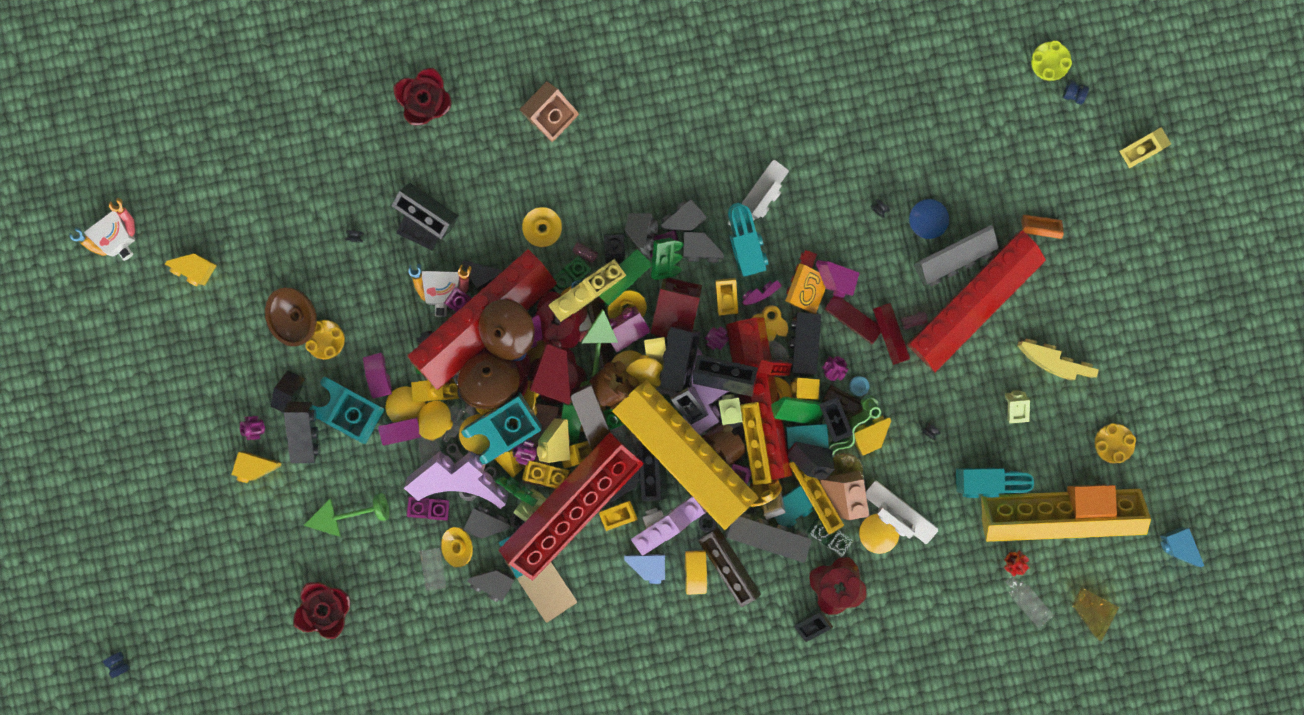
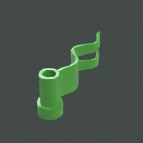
(870, 409)

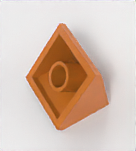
(1093, 500)

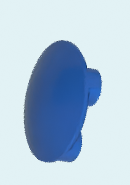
(929, 219)

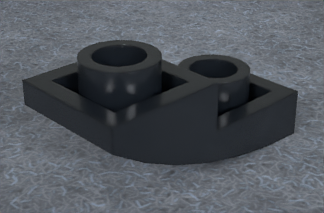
(614, 247)

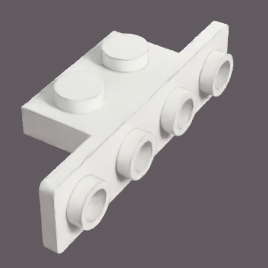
(765, 190)
(899, 514)

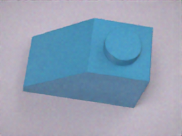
(1181, 545)

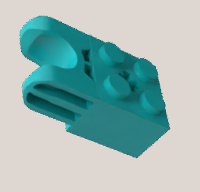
(746, 241)
(341, 408)
(500, 432)
(991, 482)

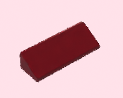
(853, 319)
(891, 333)

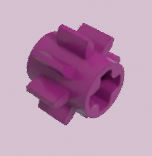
(717, 338)
(835, 368)
(252, 427)
(525, 452)

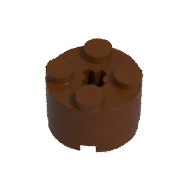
(613, 384)
(725, 443)

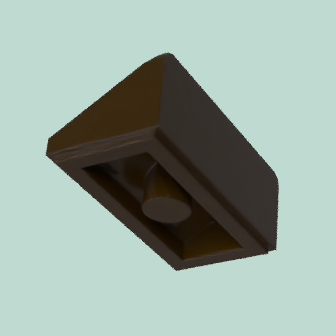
(849, 403)

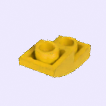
(544, 474)
(696, 572)

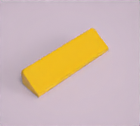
(755, 443)
(818, 500)

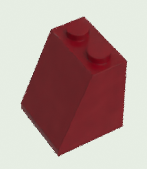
(675, 306)
(552, 374)

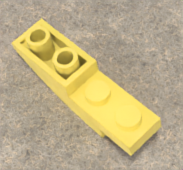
(587, 290)
(1049, 360)

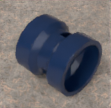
(1075, 92)
(117, 669)

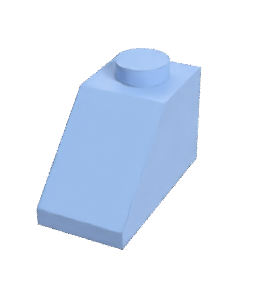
(648, 566)

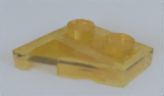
(1095, 612)

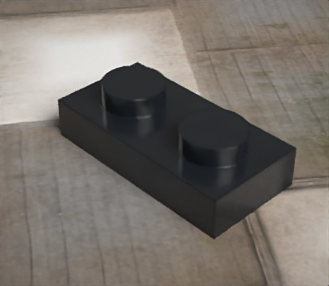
(414, 232)

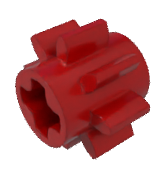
(1016, 563)

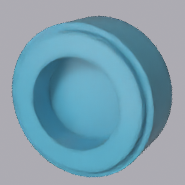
(859, 386)

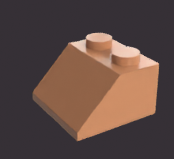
(549, 111)
(847, 494)

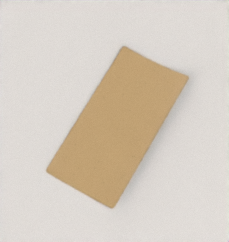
(548, 592)

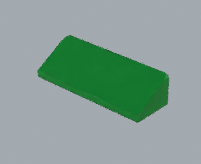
(633, 267)
(797, 410)

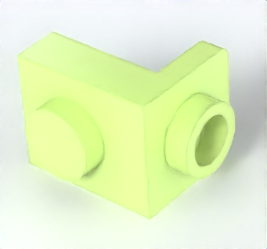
(730, 409)

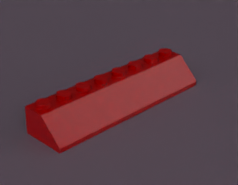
(977, 301)
(459, 338)
(748, 346)
(570, 507)

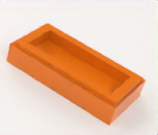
(1042, 226)

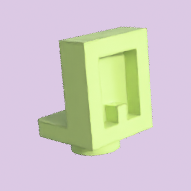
(1018, 407)
(525, 510)

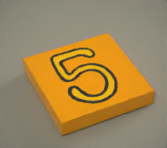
(806, 289)

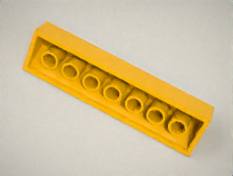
(685, 454)
(1052, 517)

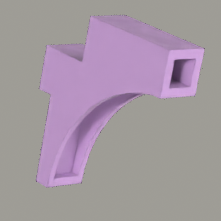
(708, 396)
(466, 475)
(668, 525)

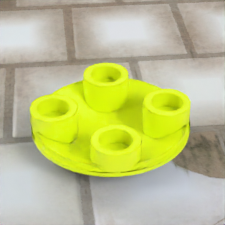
(1051, 61)

